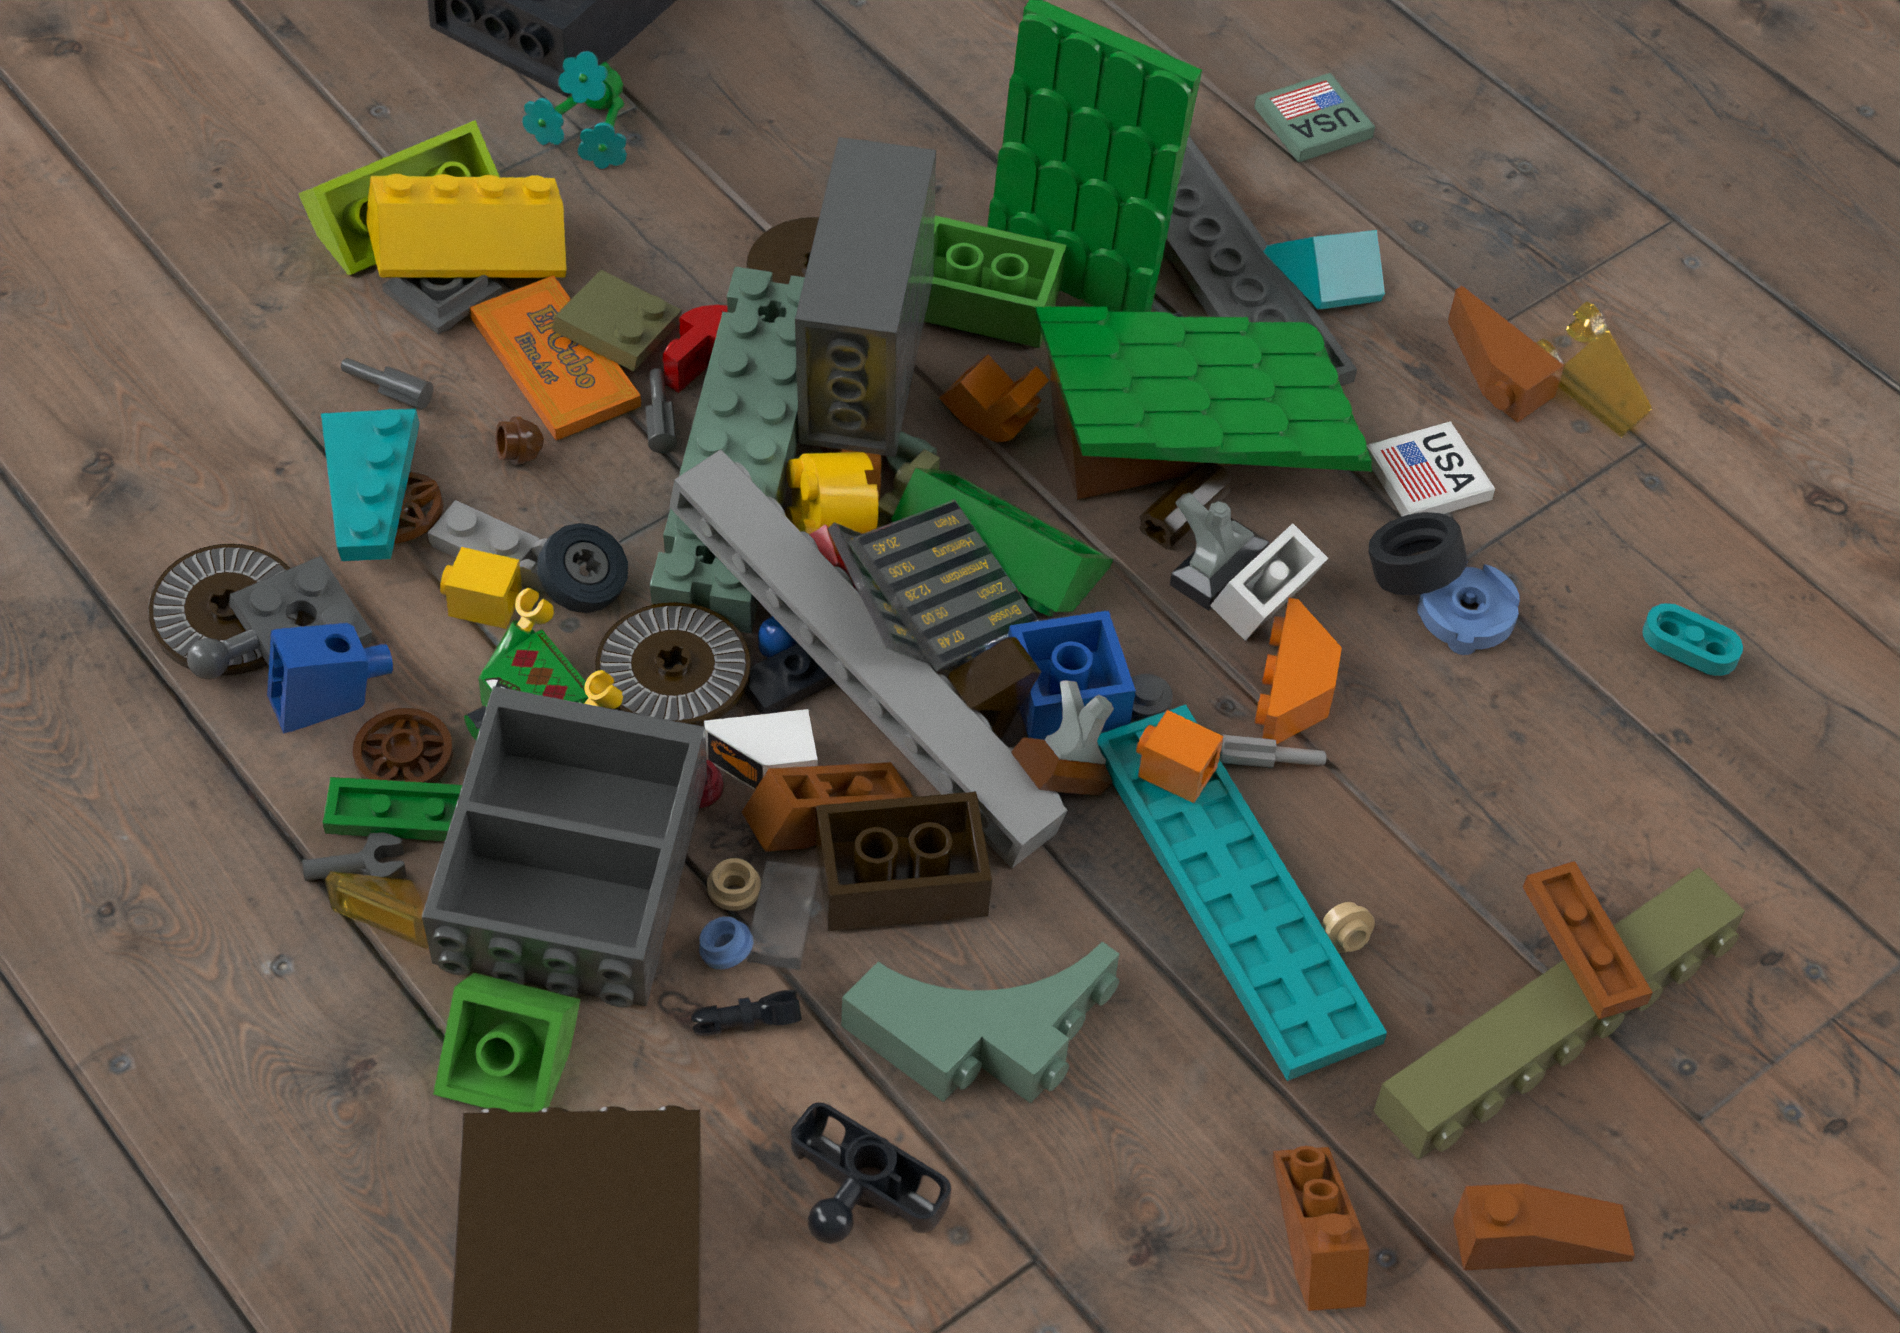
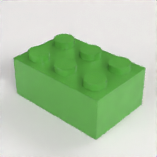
(992, 280)

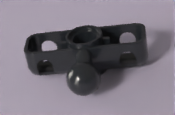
(889, 1191)

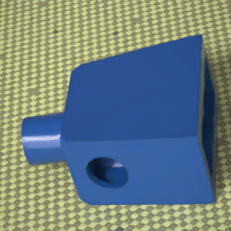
(320, 673)

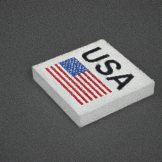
(1430, 471)

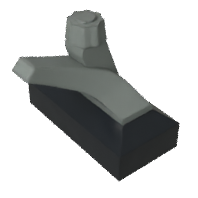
(1220, 553)

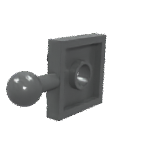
(265, 608)

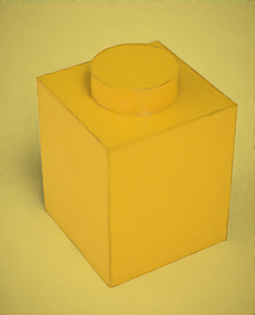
(482, 587)

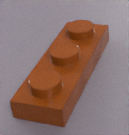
(1587, 940)

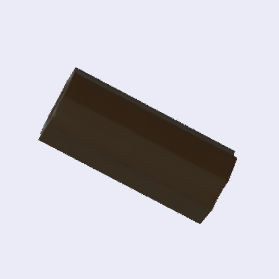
(1165, 521)

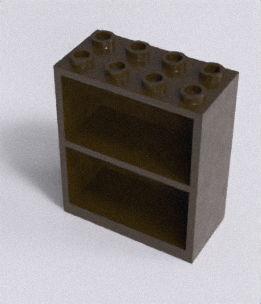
(579, 1222)

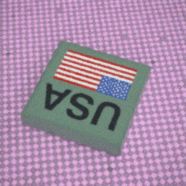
(1314, 117)

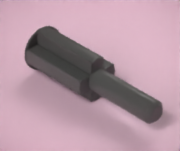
(393, 383)
(660, 416)

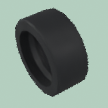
(1419, 572)

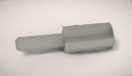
(1265, 753)

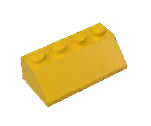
(466, 226)

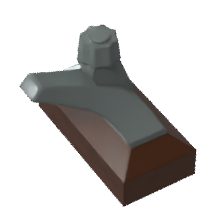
(1071, 756)

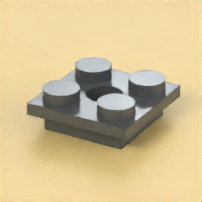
(442, 304)

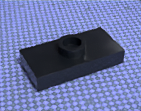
(785, 680)

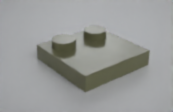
(616, 320)

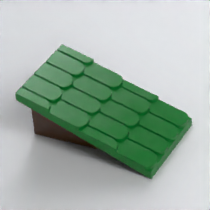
(1093, 152)
(1164, 393)

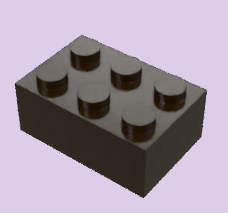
(902, 861)

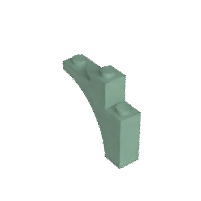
(950, 1033)

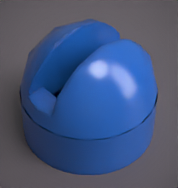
(773, 638)

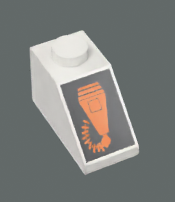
(755, 743)

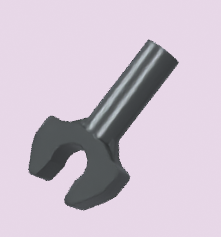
(365, 862)

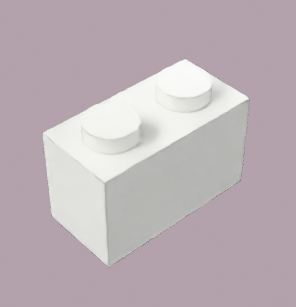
(1269, 581)

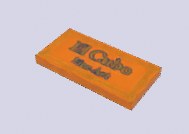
(558, 377)

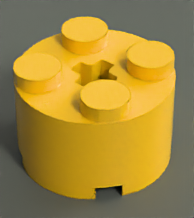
(832, 490)

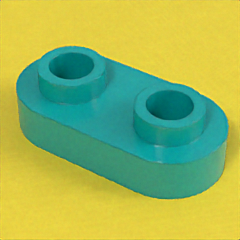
(1692, 639)

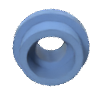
(725, 943)

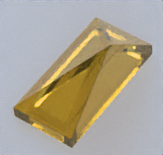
(380, 903)

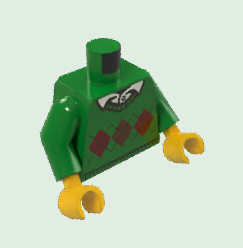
(535, 665)

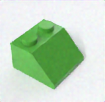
(505, 1044)

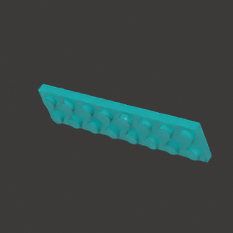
(1248, 912)

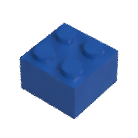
(1080, 651)

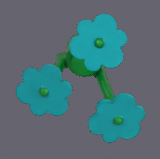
(597, 88)

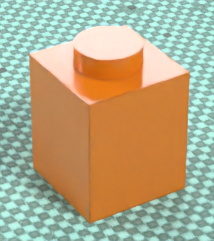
(1179, 755)

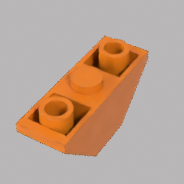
(1299, 676)

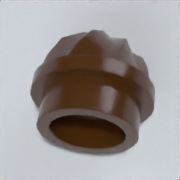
(518, 440)

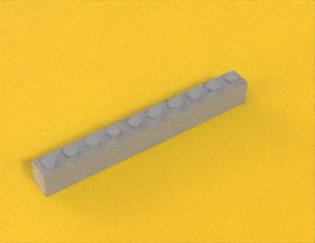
(834, 627)

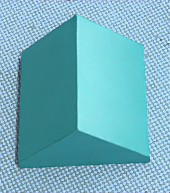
(1333, 267)

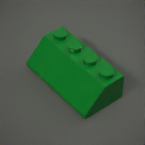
(1036, 556)

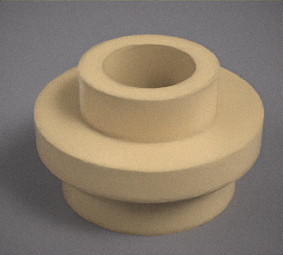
(733, 872)
(1348, 926)

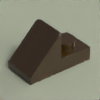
(997, 682)

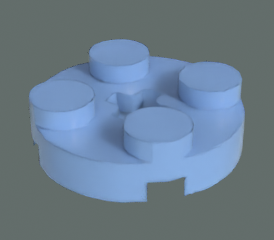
(1472, 629)

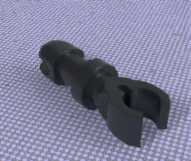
(774, 1009)

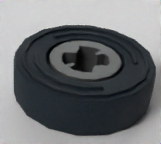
(603, 560)

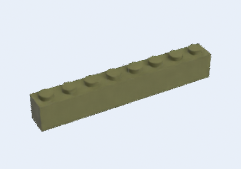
(1550, 1020)

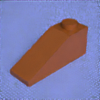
(1503, 360)
(786, 799)
(1537, 1228)

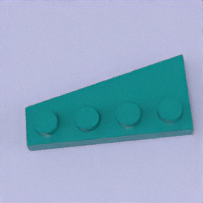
(368, 477)

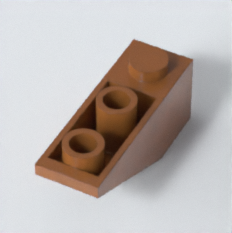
(1321, 1229)

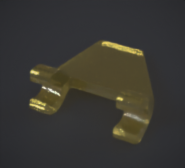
(1600, 375)

